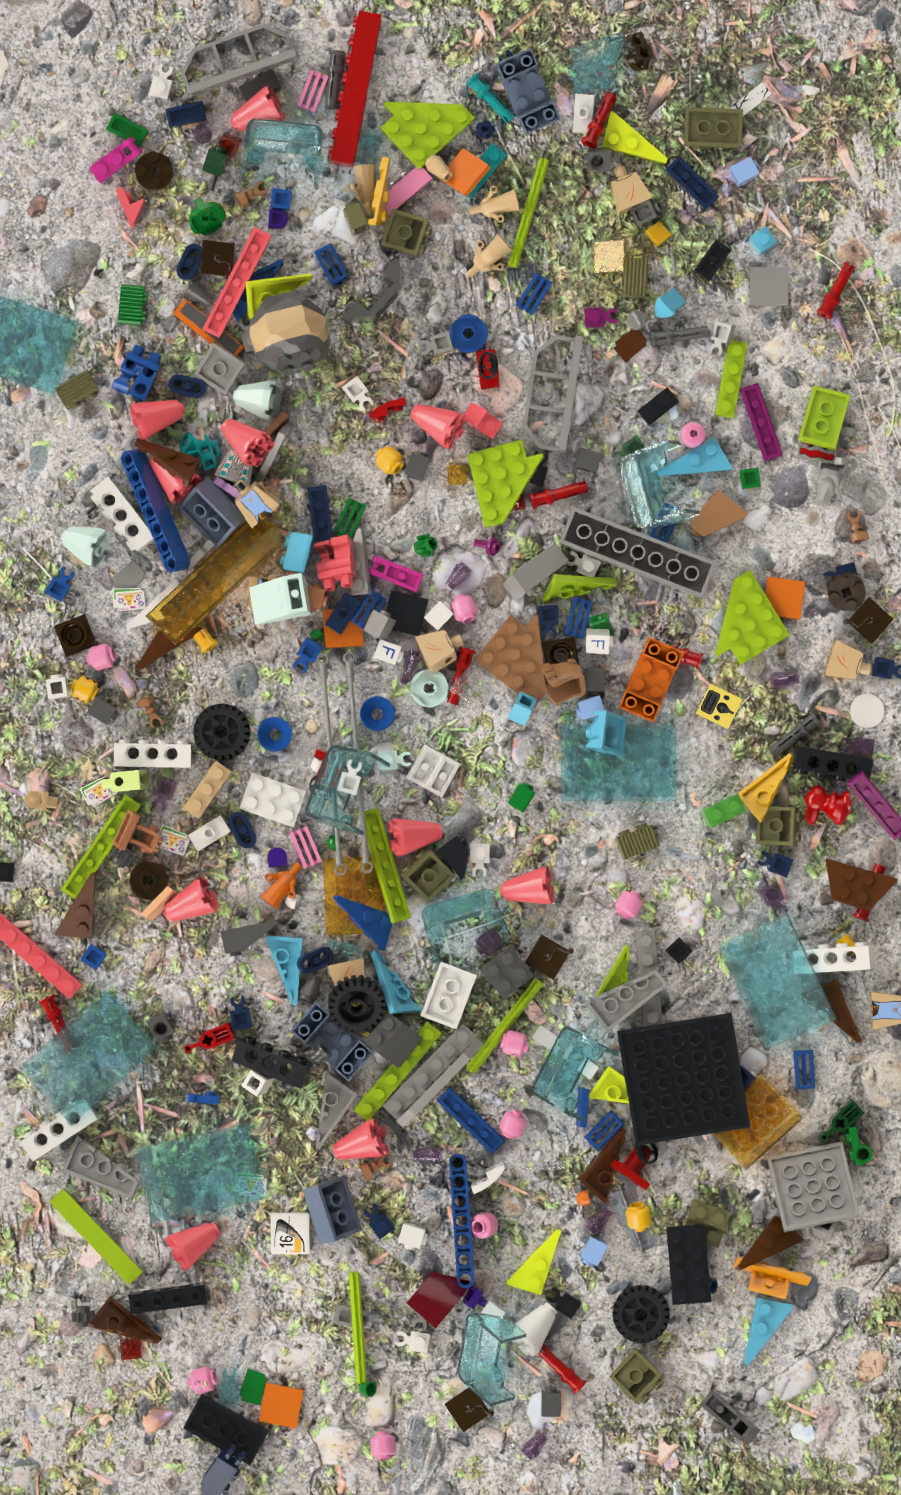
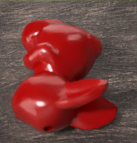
(834, 805)

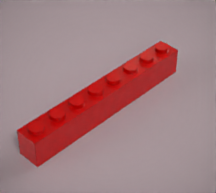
(356, 88)

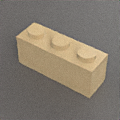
(207, 789)

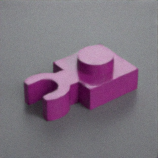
(596, 317)

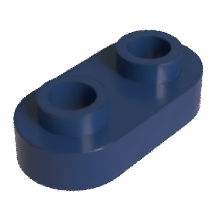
(189, 262)
(188, 386)
(241, 830)
(314, 960)

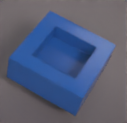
(281, 199)
(93, 956)

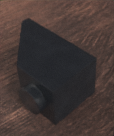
(456, 855)

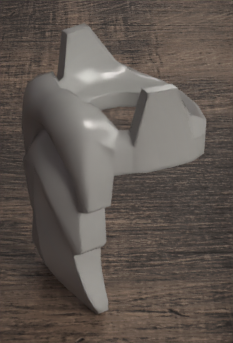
(828, 480)

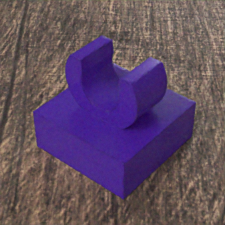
(474, 1297)

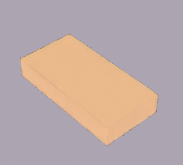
(158, 903)

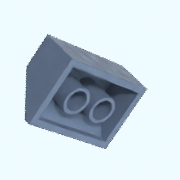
(212, 512)
(332, 1210)

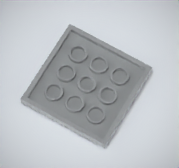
(813, 1187)

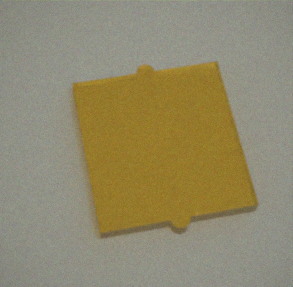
(609, 256)

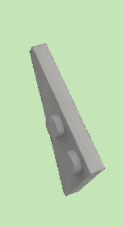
(275, 454)
(361, 583)
(335, 1102)

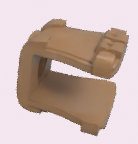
(564, 681)

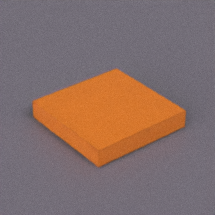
(466, 172)
(785, 596)
(350, 637)
(281, 1405)

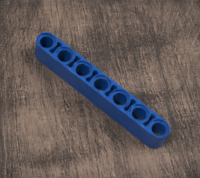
(155, 510)
(461, 1230)

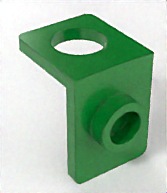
(601, 622)

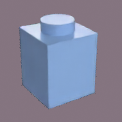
(744, 171)
(586, 707)
(593, 1251)

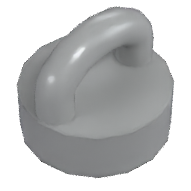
(636, 320)
(716, 896)

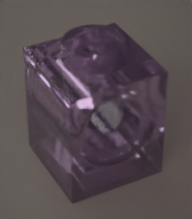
(488, 942)

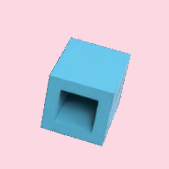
(762, 241)
(522, 708)

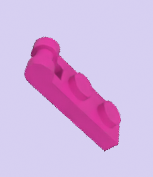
(115, 160)
(396, 574)

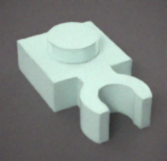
(392, 758)

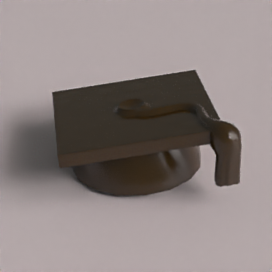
(217, 258)
(869, 620)
(75, 635)
(560, 650)
(548, 956)
(468, 1409)

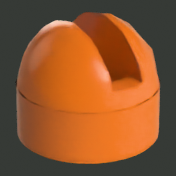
(583, 1198)

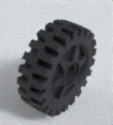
(206, 732)
(360, 1017)
(652, 1324)

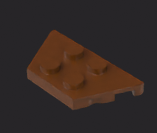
(856, 885)

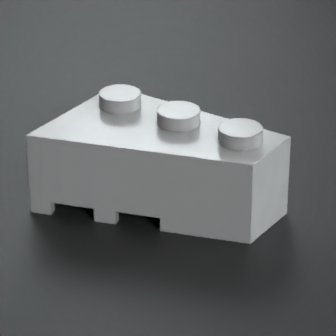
(536, 572)

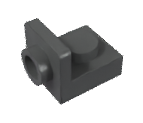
(646, 212)

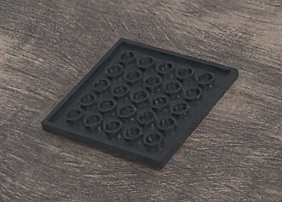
(683, 1079)

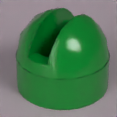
(331, 842)
(368, 1389)

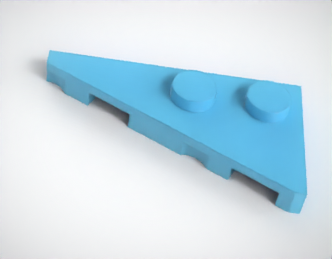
(702, 459)
(286, 954)
(394, 991)
(766, 1319)

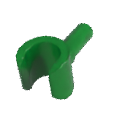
(316, 635)

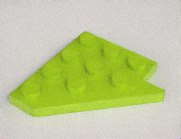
(424, 128)
(501, 478)
(749, 621)

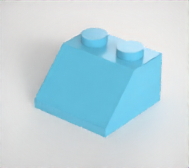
(297, 553)

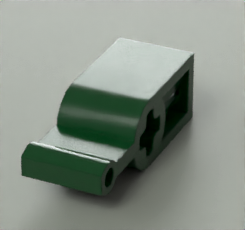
(849, 1113)

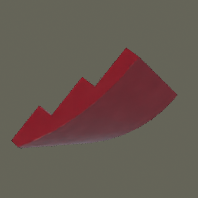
(436, 1297)

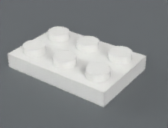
(272, 799)
(448, 995)

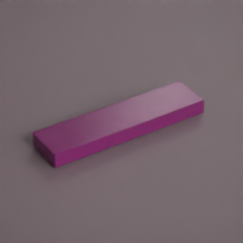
(761, 422)
(876, 804)

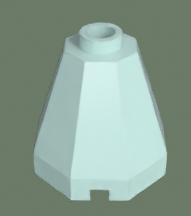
(259, 399)
(87, 544)

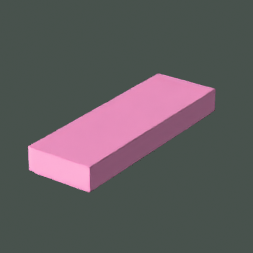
(407, 188)

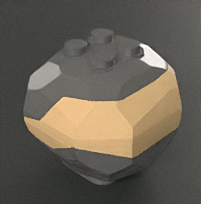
(289, 333)

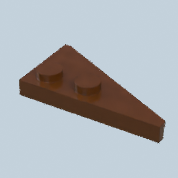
(173, 461)
(160, 646)
(80, 916)
(840, 1009)
(599, 1173)
(768, 1243)
(118, 1320)

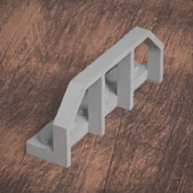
(249, 68)
(567, 402)
(430, 1071)

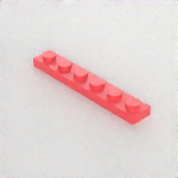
(236, 282)
(38, 958)

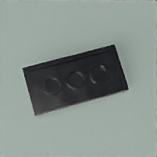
(688, 1264)
(225, 1427)

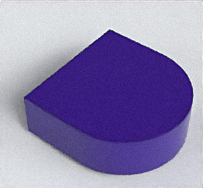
(277, 219)
(277, 857)

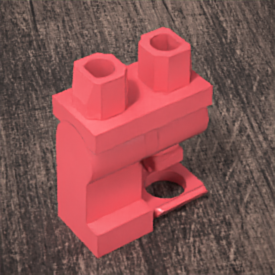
(340, 567)

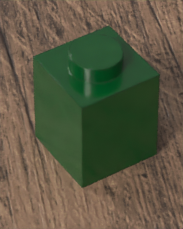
(216, 160)

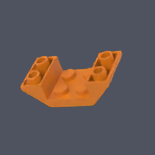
(651, 679)

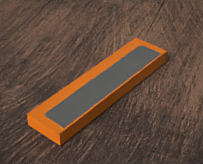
(196, 320)

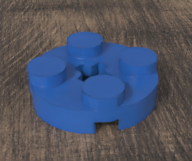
(477, 327)

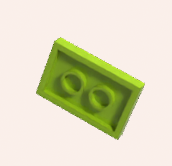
(824, 417)

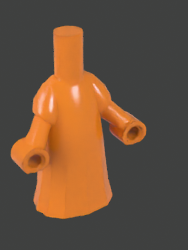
(278, 890)

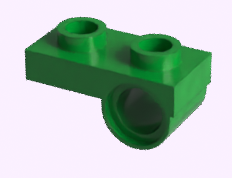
(852, 1136)

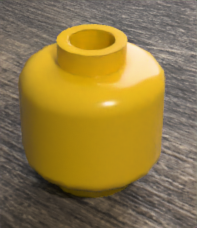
(389, 460)
(638, 1216)

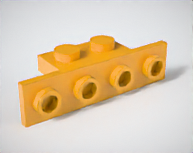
(773, 1280)

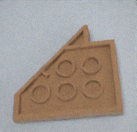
(516, 657)

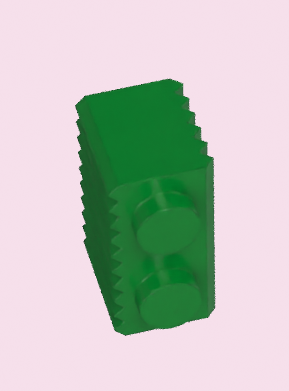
(132, 305)
(522, 796)

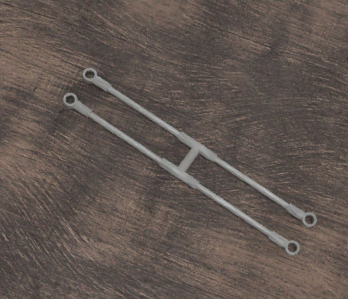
(350, 674)

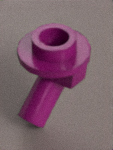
(492, 545)

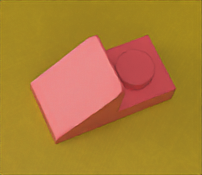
(132, 210)
(482, 420)

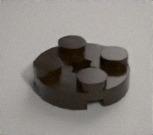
(638, 51)
(143, 171)
(841, 582)
(148, 869)

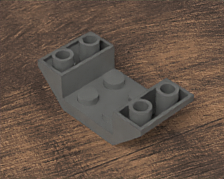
(357, 313)

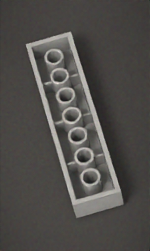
(637, 553)

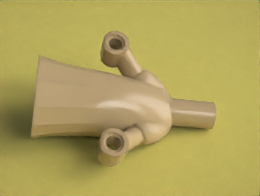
(364, 185)
(492, 205)
(485, 259)

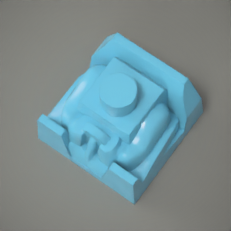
(607, 733)

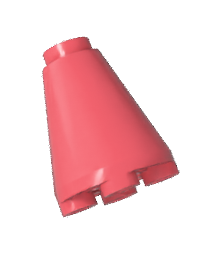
(439, 423)
(248, 442)
(412, 835)
(363, 1142)
(192, 1243)

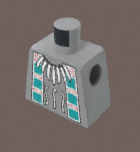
(233, 469)

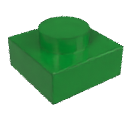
(750, 478)

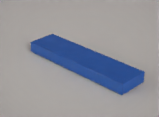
(471, 1120)

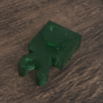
(628, 447)

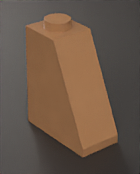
(716, 515)

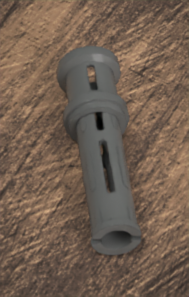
(334, 69)
(702, 332)
(802, 729)
(316, 1058)

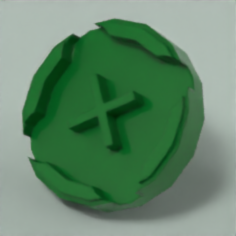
(206, 217)

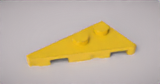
(381, 195)
(761, 792)

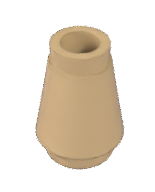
(438, 167)

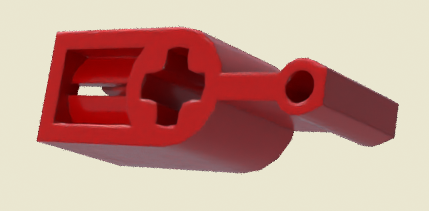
(216, 1040)

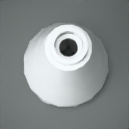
(537, 1326)

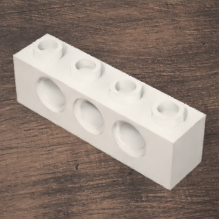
(108, 488)
(122, 757)
(863, 961)
(36, 1149)

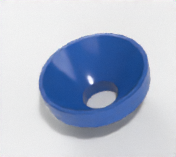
(373, 703)
(264, 731)

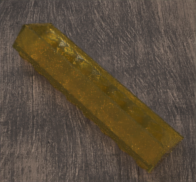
(215, 579)

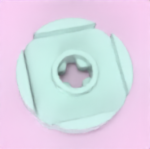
(429, 699)

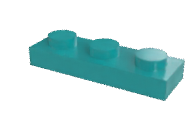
(493, 157)

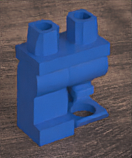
(143, 370)

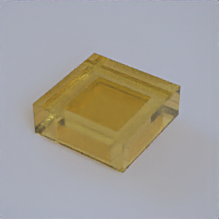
(457, 474)

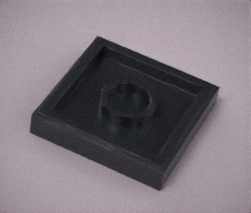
(407, 611)

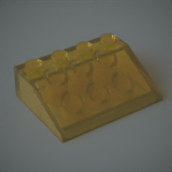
(353, 886)
(769, 1120)

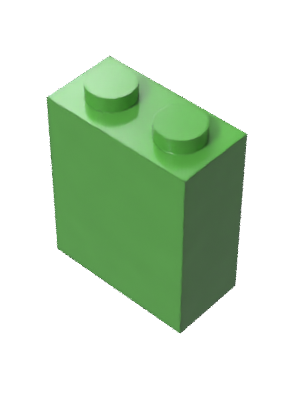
(723, 810)

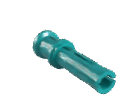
(484, 91)

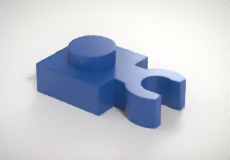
(58, 587)
(308, 653)
(209, 1097)

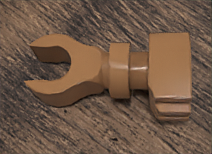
(242, 198)
(858, 535)
(150, 710)
(374, 1166)

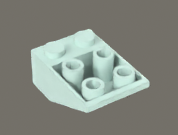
(280, 599)

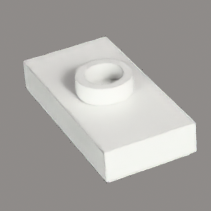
(582, 113)
(209, 833)

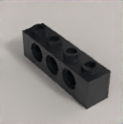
(803, 754)
(244, 1056)
(168, 1298)

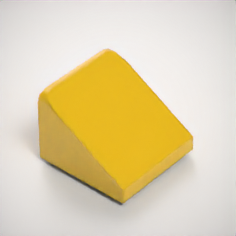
(658, 233)

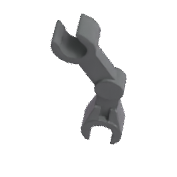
(397, 1129)

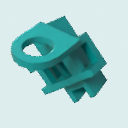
(194, 447)

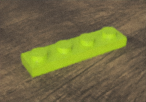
(731, 379)

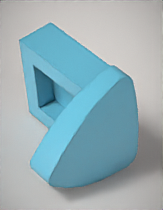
(668, 304)

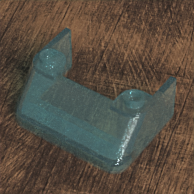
(596, 63)
(285, 138)
(644, 490)
(325, 801)
(459, 908)
(564, 1067)
(480, 1356)

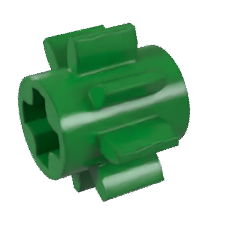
(425, 545)

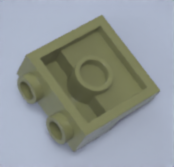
(406, 233)
(779, 826)
(426, 874)
(712, 1216)
(637, 1377)

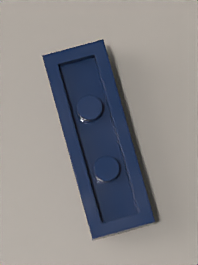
(692, 183)
(320, 513)

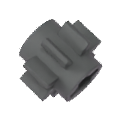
(122, 857)
(82, 1316)

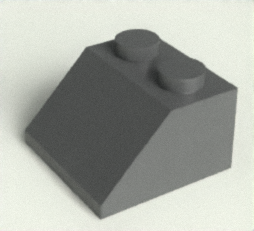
(393, 1039)

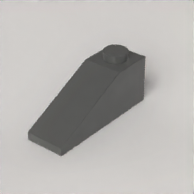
(241, 938)
(730, 1417)

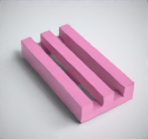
(318, 76)
(299, 832)

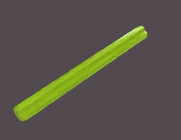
(528, 212)
(504, 1026)
(357, 1327)

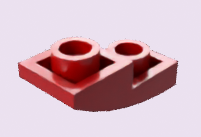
(381, 412)

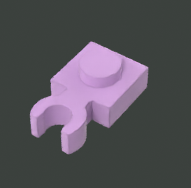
(226, 487)

